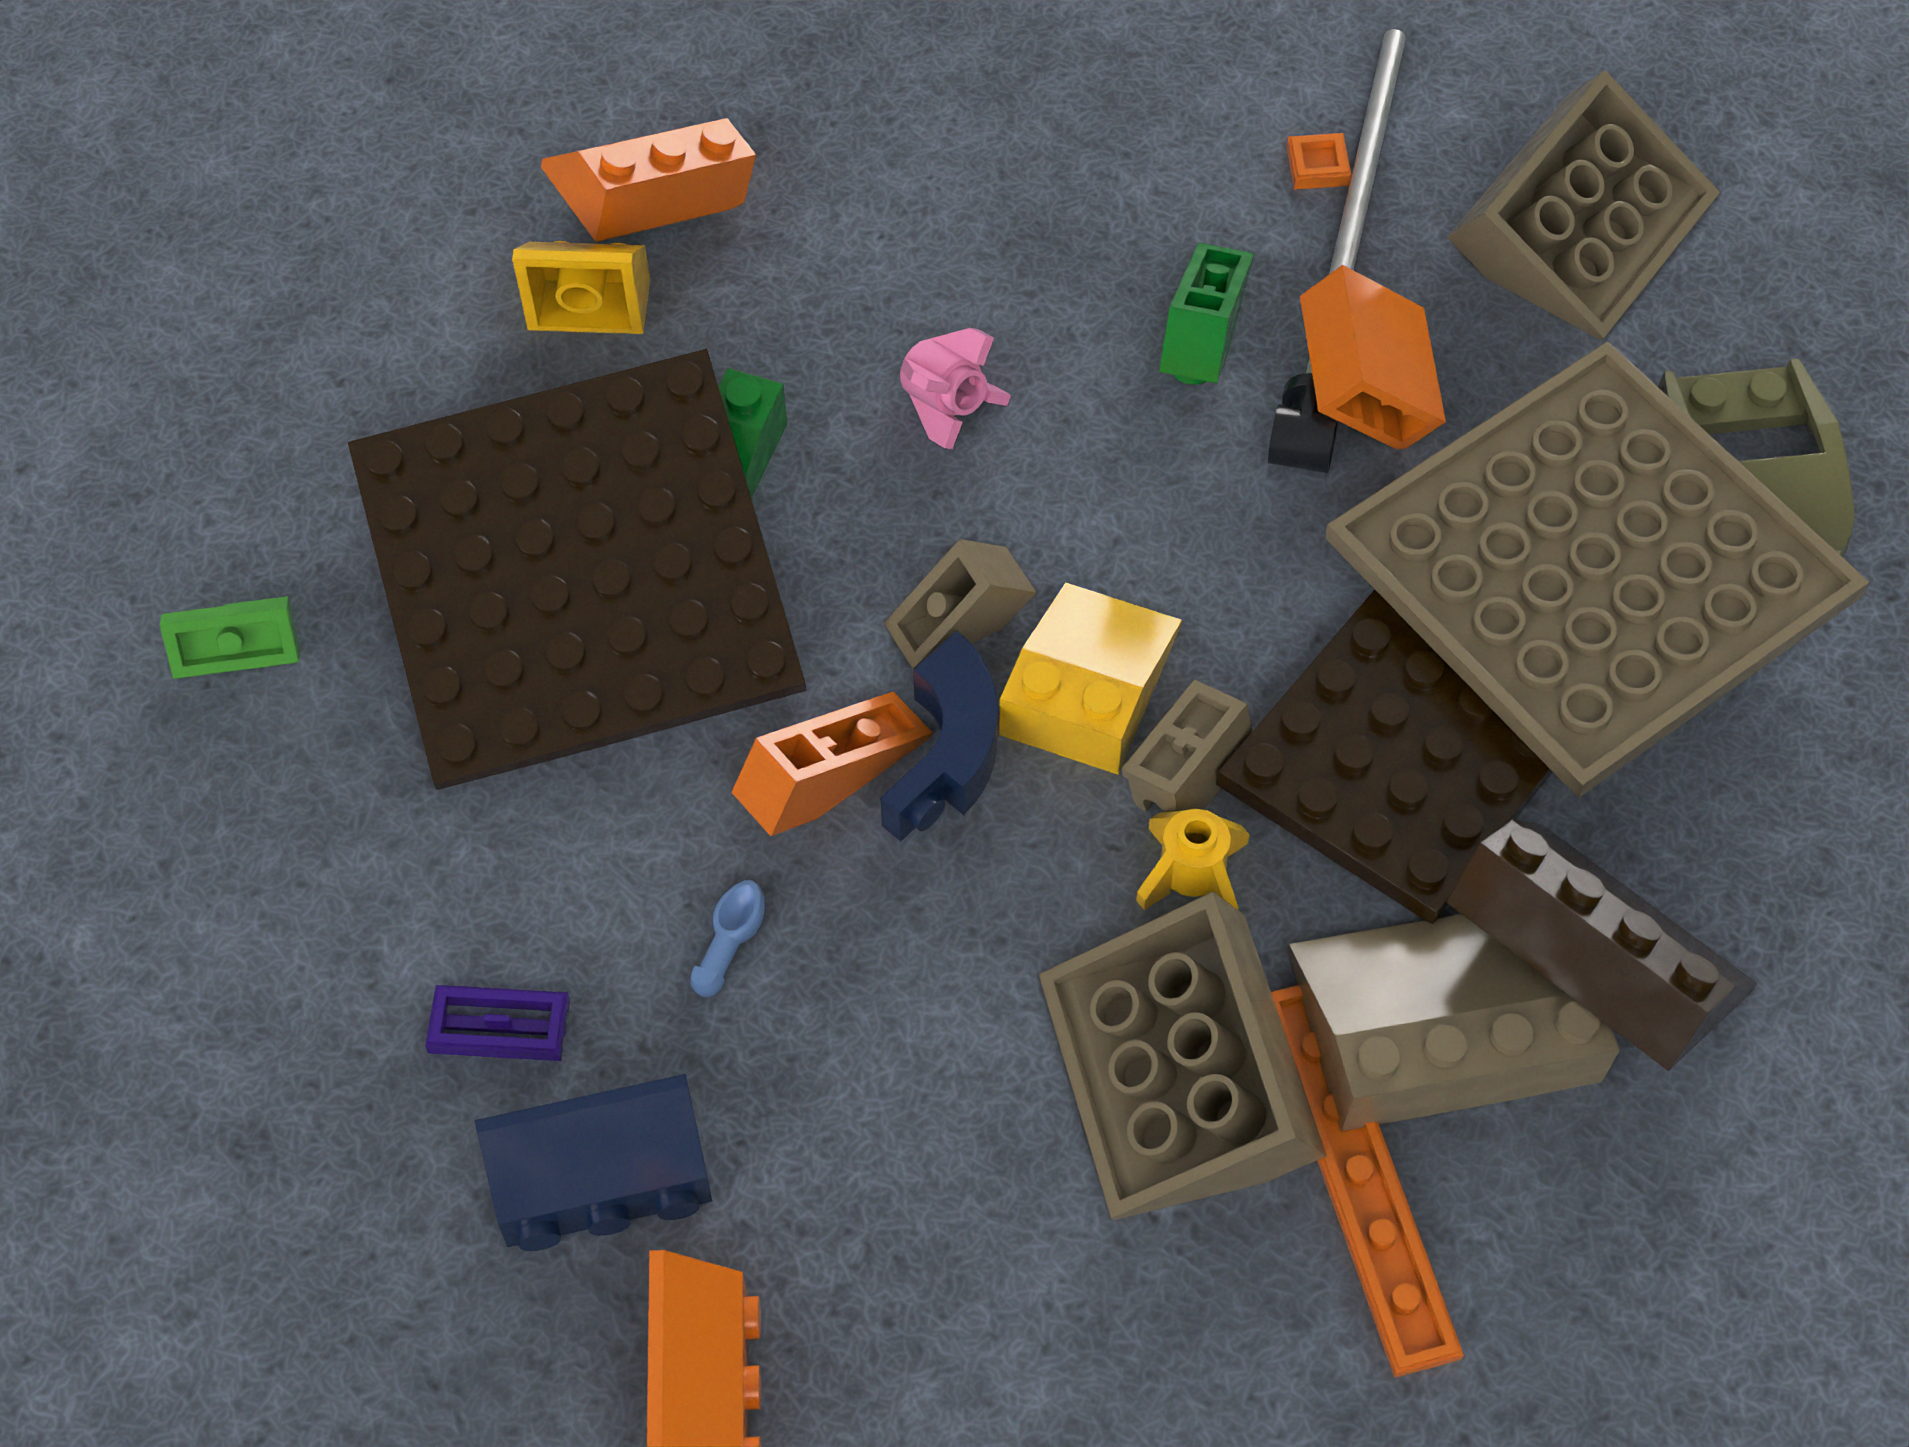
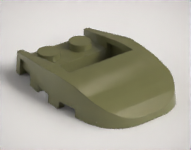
(1809, 484)

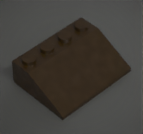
(1598, 941)

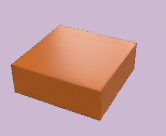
(1318, 161)

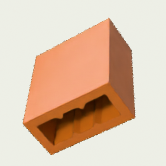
(1371, 359)

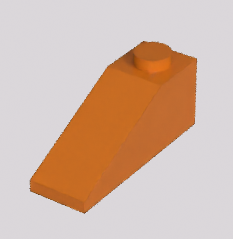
(824, 760)

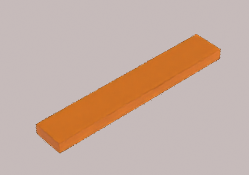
(1373, 1217)

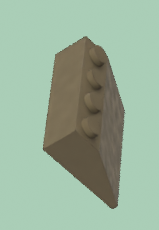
(1586, 209)
(1440, 1022)
(1180, 1061)

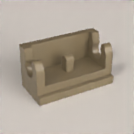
(1187, 749)

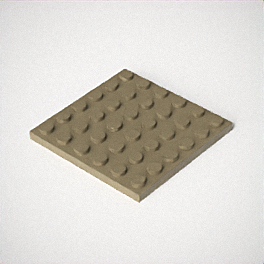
(1595, 566)

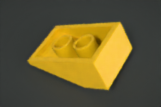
(1086, 677)

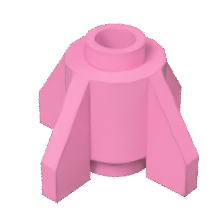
(942, 381)

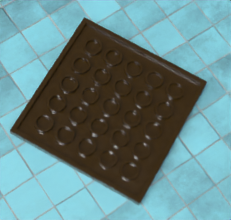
(574, 569)

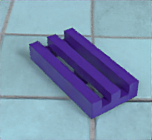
(496, 1046)

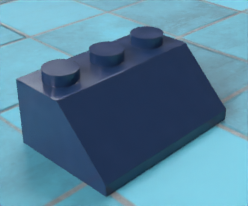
(594, 1163)

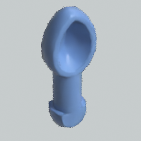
(734, 922)

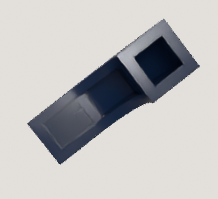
(963, 701)

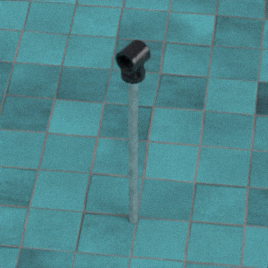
(1299, 432)

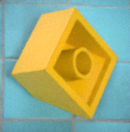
(583, 286)

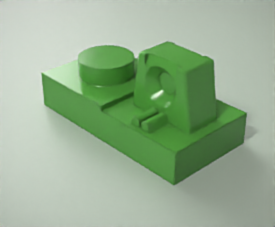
(230, 637)

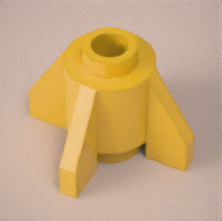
(1192, 856)

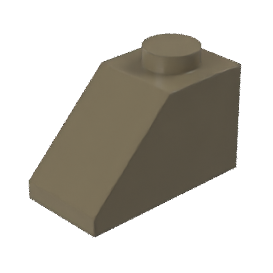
(968, 591)

